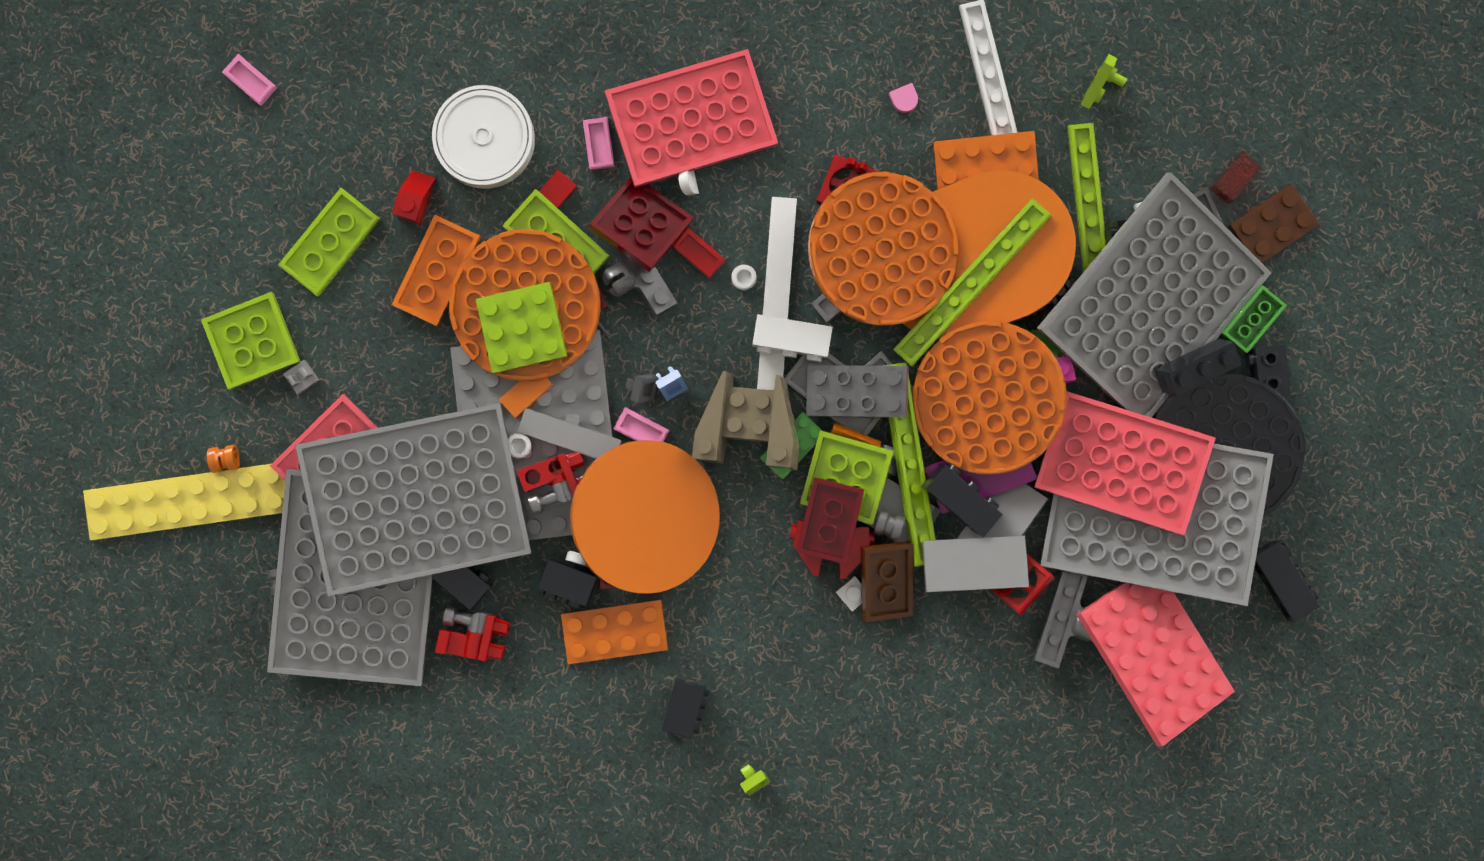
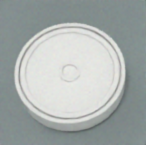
(483, 136)

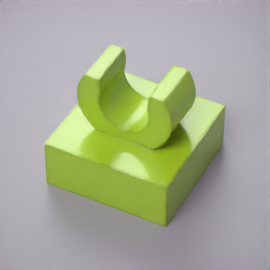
(754, 780)

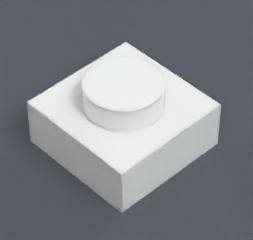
(851, 593)

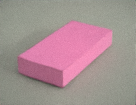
(249, 79)
(598, 143)
(639, 427)

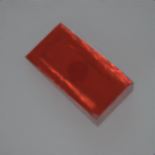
(1235, 178)

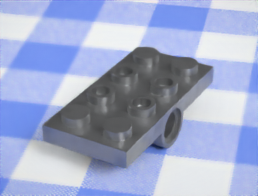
(857, 391)

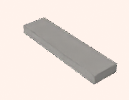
(566, 434)

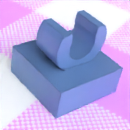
(671, 384)

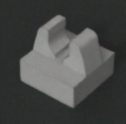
(301, 377)

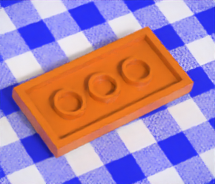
(970, 156)
(432, 271)
(614, 631)

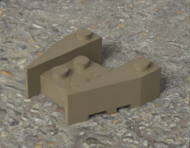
(748, 416)

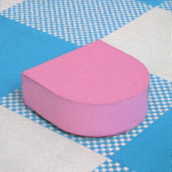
(904, 98)

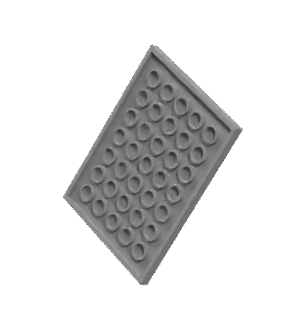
(1153, 296)
(576, 397)
(413, 499)
(1207, 562)
(349, 635)

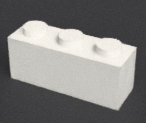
(792, 338)

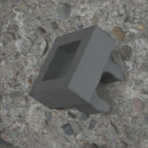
(642, 388)

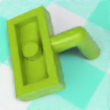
(1105, 73)

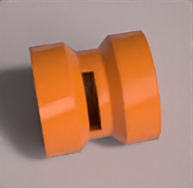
(223, 458)

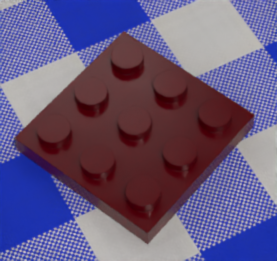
(641, 223)

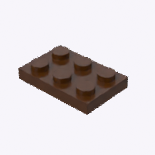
(1274, 223)
(887, 581)

